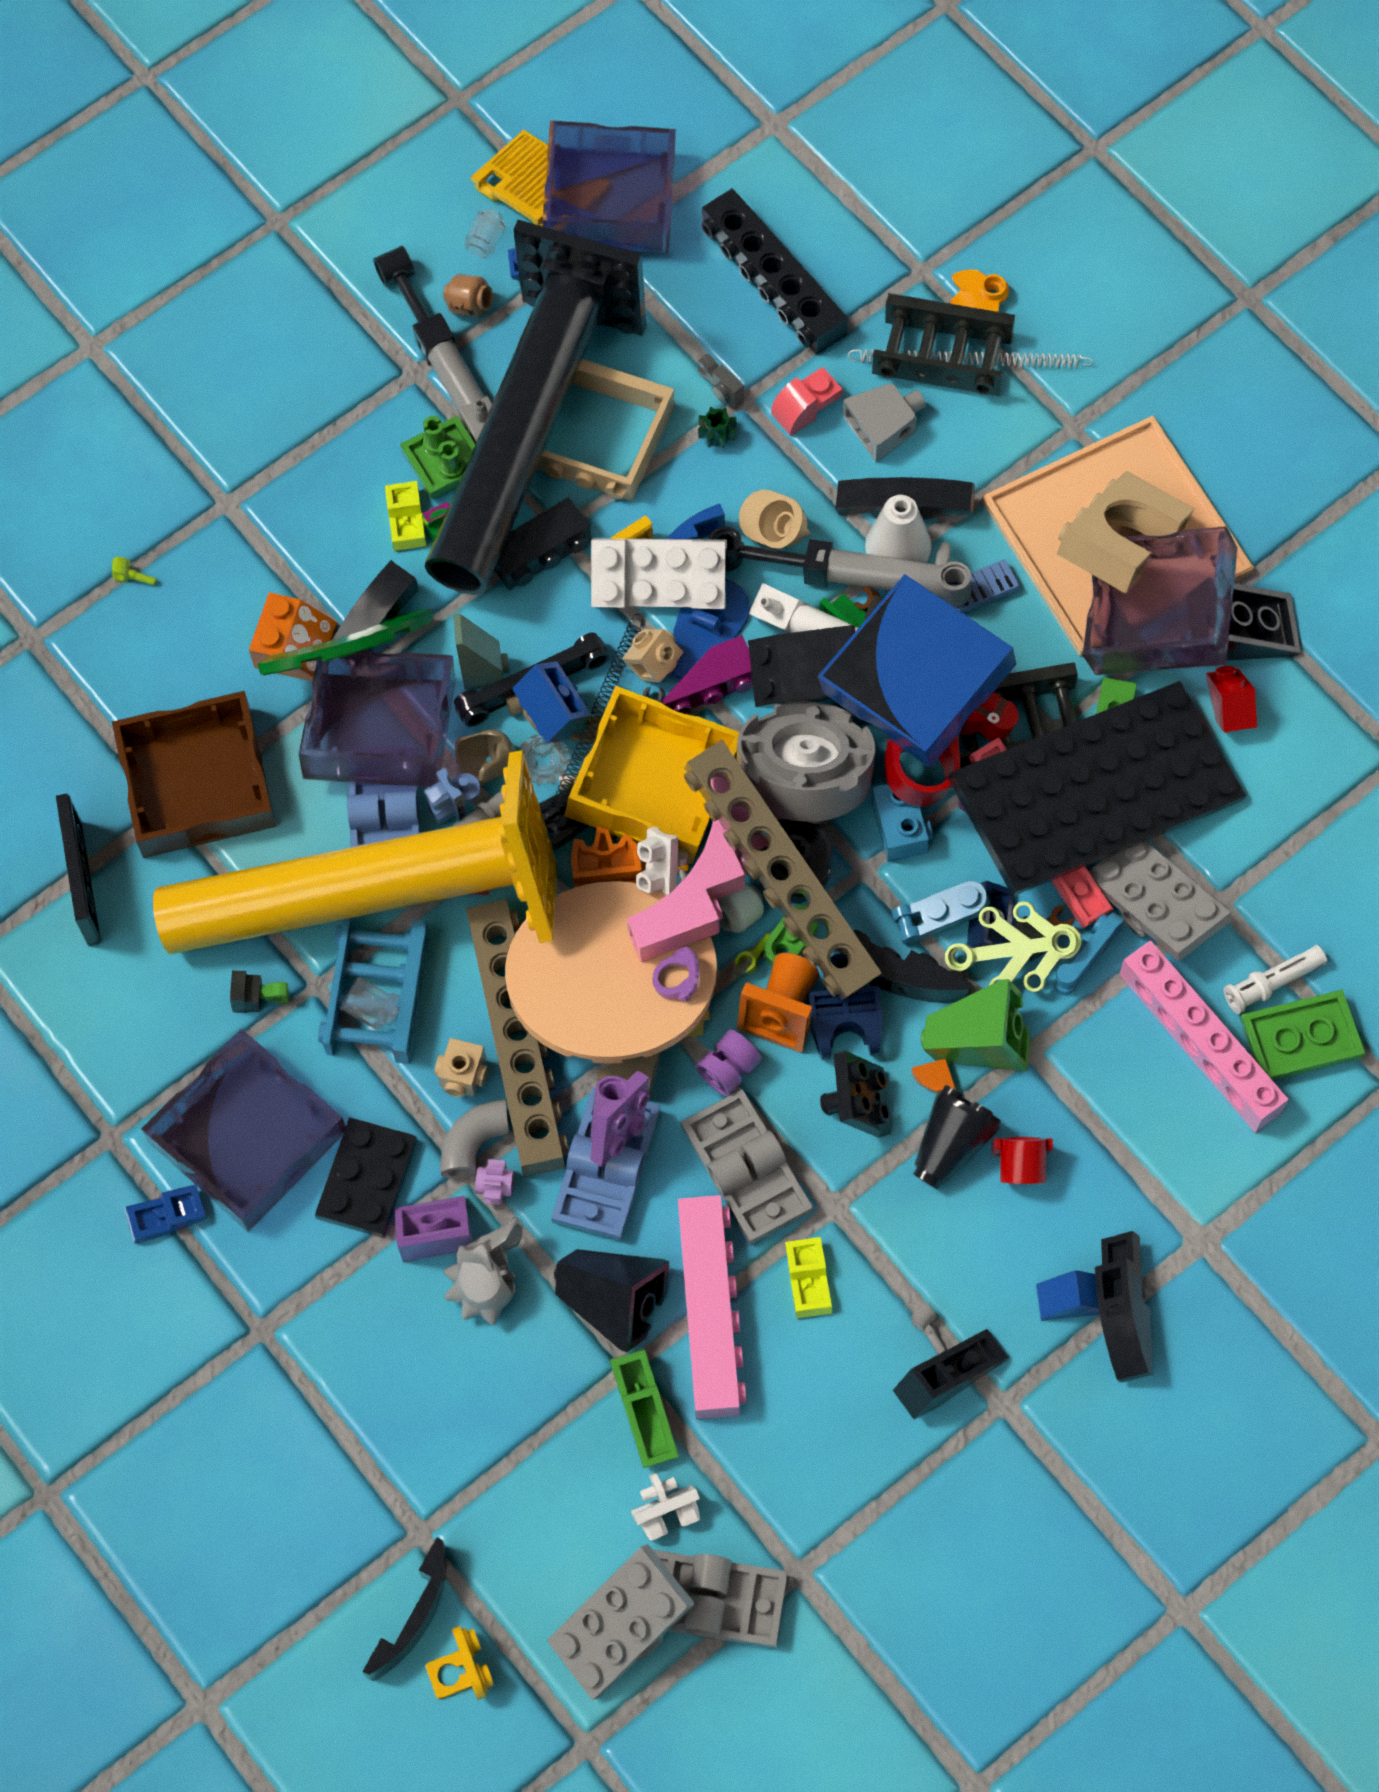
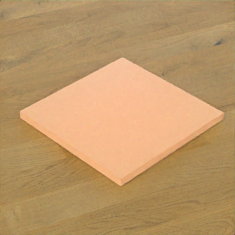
(1042, 502)

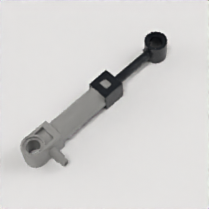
(437, 344)

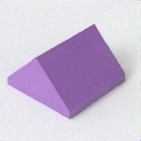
(432, 1228)

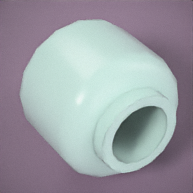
(741, 909)

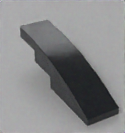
(932, 495)

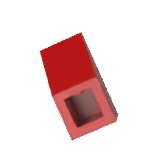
(1232, 699)

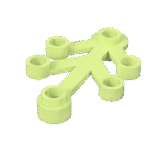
(1020, 946)

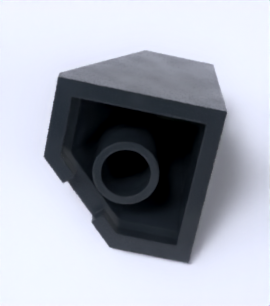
(613, 1292)

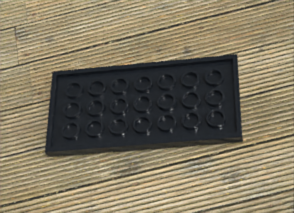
(1095, 787)

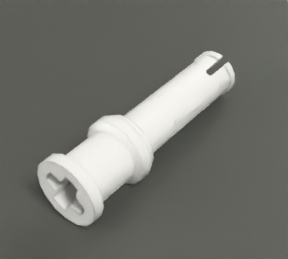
(1261, 985)

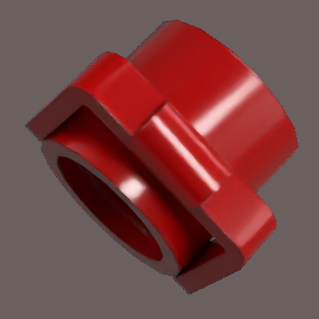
(1022, 1158)

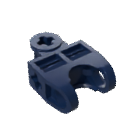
(856, 1014)

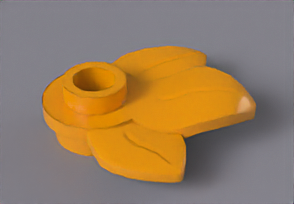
(975, 288)

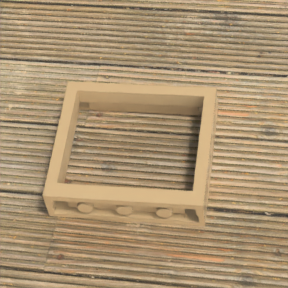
(628, 389)

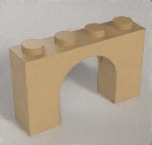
(1127, 503)

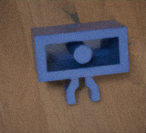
(552, 702)

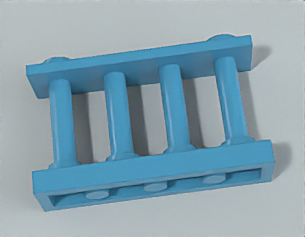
(408, 975)

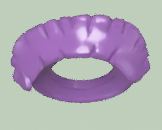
(683, 957)

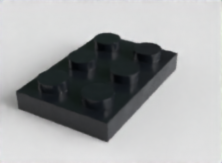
(366, 1177)

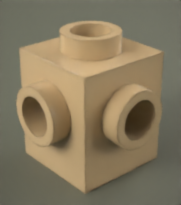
(653, 654)
(461, 1068)

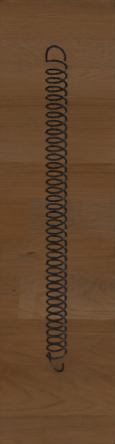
(597, 717)

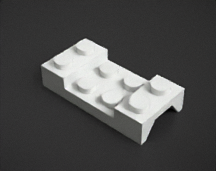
(658, 573)

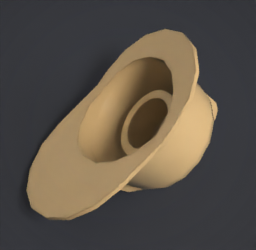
(773, 519)

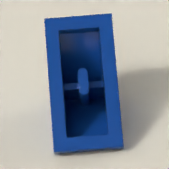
(1068, 1296)

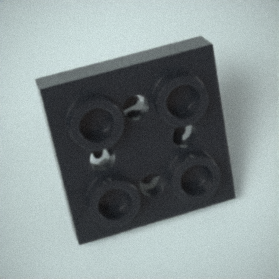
(859, 1095)

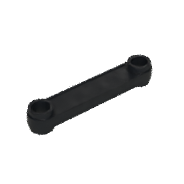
(474, 705)

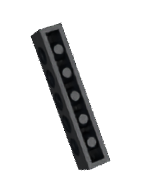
(732, 212)

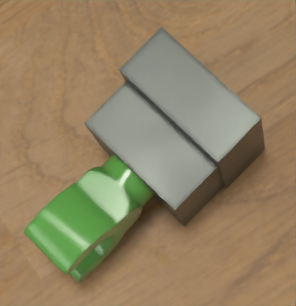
(249, 991)

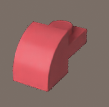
(801, 400)

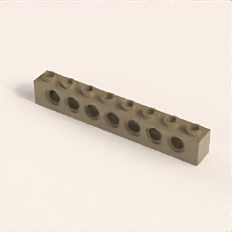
(719, 762)
(535, 1155)

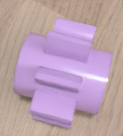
(494, 1182)

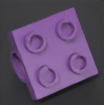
(617, 1114)

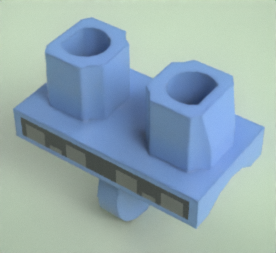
(449, 798)

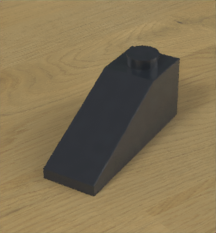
(948, 1373)

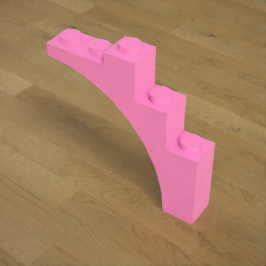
(692, 907)

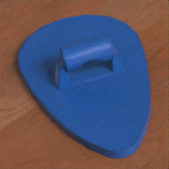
(703, 628)

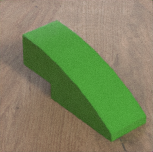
(643, 1407)

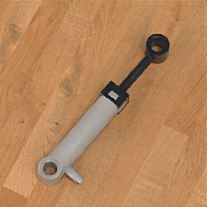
(826, 565)

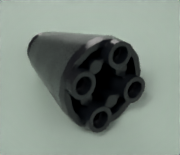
(952, 1136)

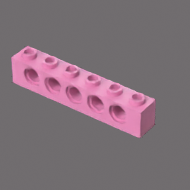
(1203, 1036)

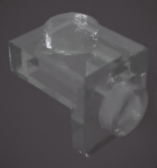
(370, 1004)

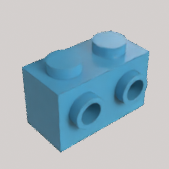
(900, 825)

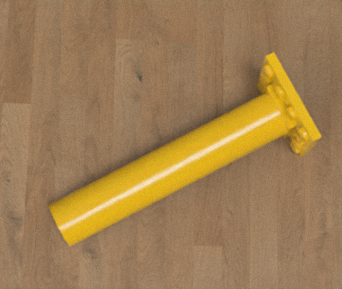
(373, 878)

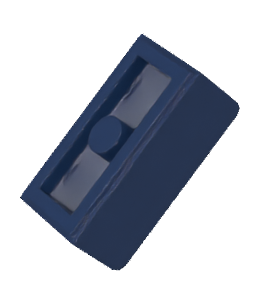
(1002, 900)

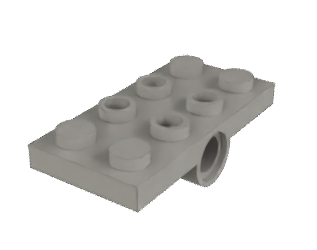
(1159, 899)
(746, 1166)
(729, 1598)
(620, 1622)

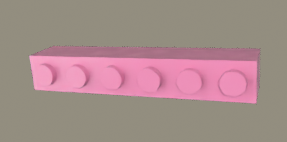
(709, 1307)

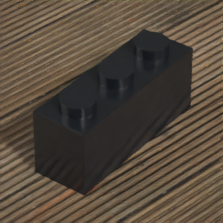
(542, 543)

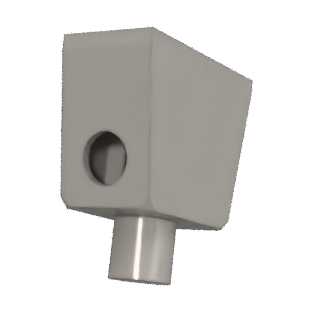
(882, 418)

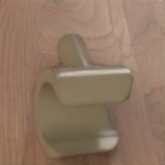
(515, 709)

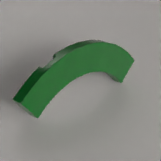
(346, 645)

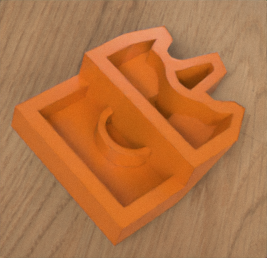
(605, 860)

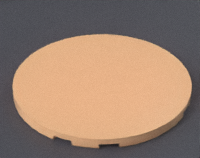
(588, 986)

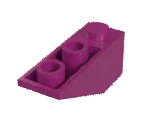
(717, 674)

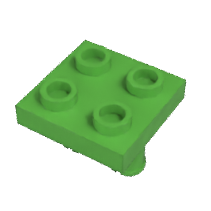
(439, 454)

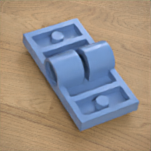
(381, 812)
(598, 1196)

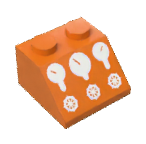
(289, 626)

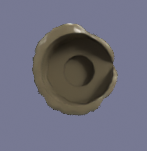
(474, 749)

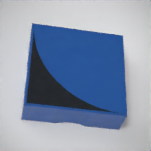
(917, 670)

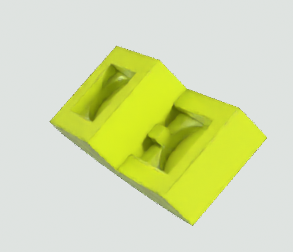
(405, 515)
(808, 1277)

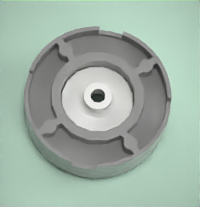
(807, 760)

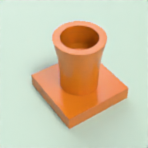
(779, 1009)

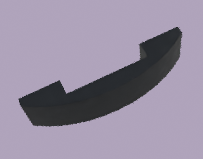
(389, 1655)

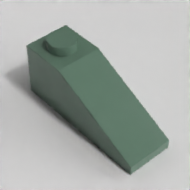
(478, 655)

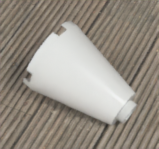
(899, 532)

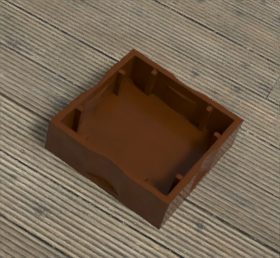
(193, 774)

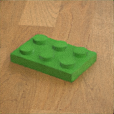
(1303, 1035)

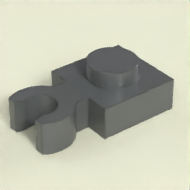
(725, 384)

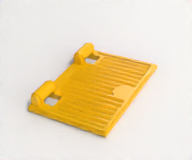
(523, 176)

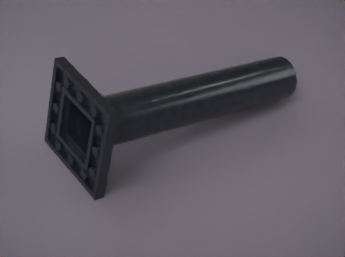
(571, 290)

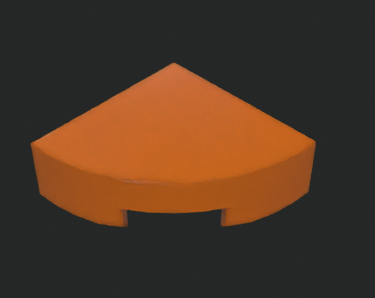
(933, 1075)

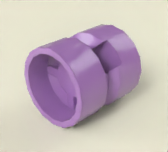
(725, 1066)

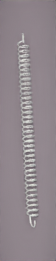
(1000, 354)

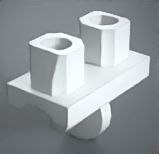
(662, 862)
(681, 1501)

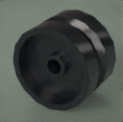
(813, 846)

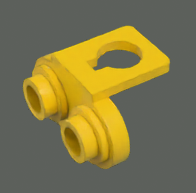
(476, 1676)

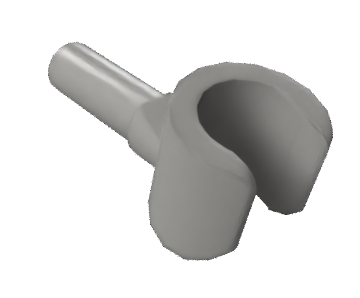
(921, 1320)

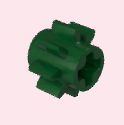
(717, 427)

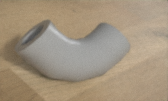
(467, 1136)

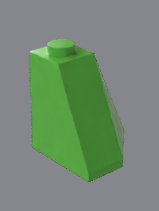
(981, 1030)

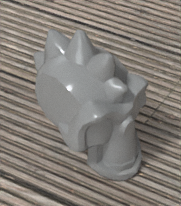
(483, 1274)

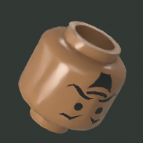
(468, 295)

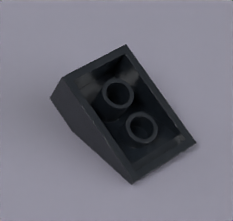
(1261, 625)
(789, 664)

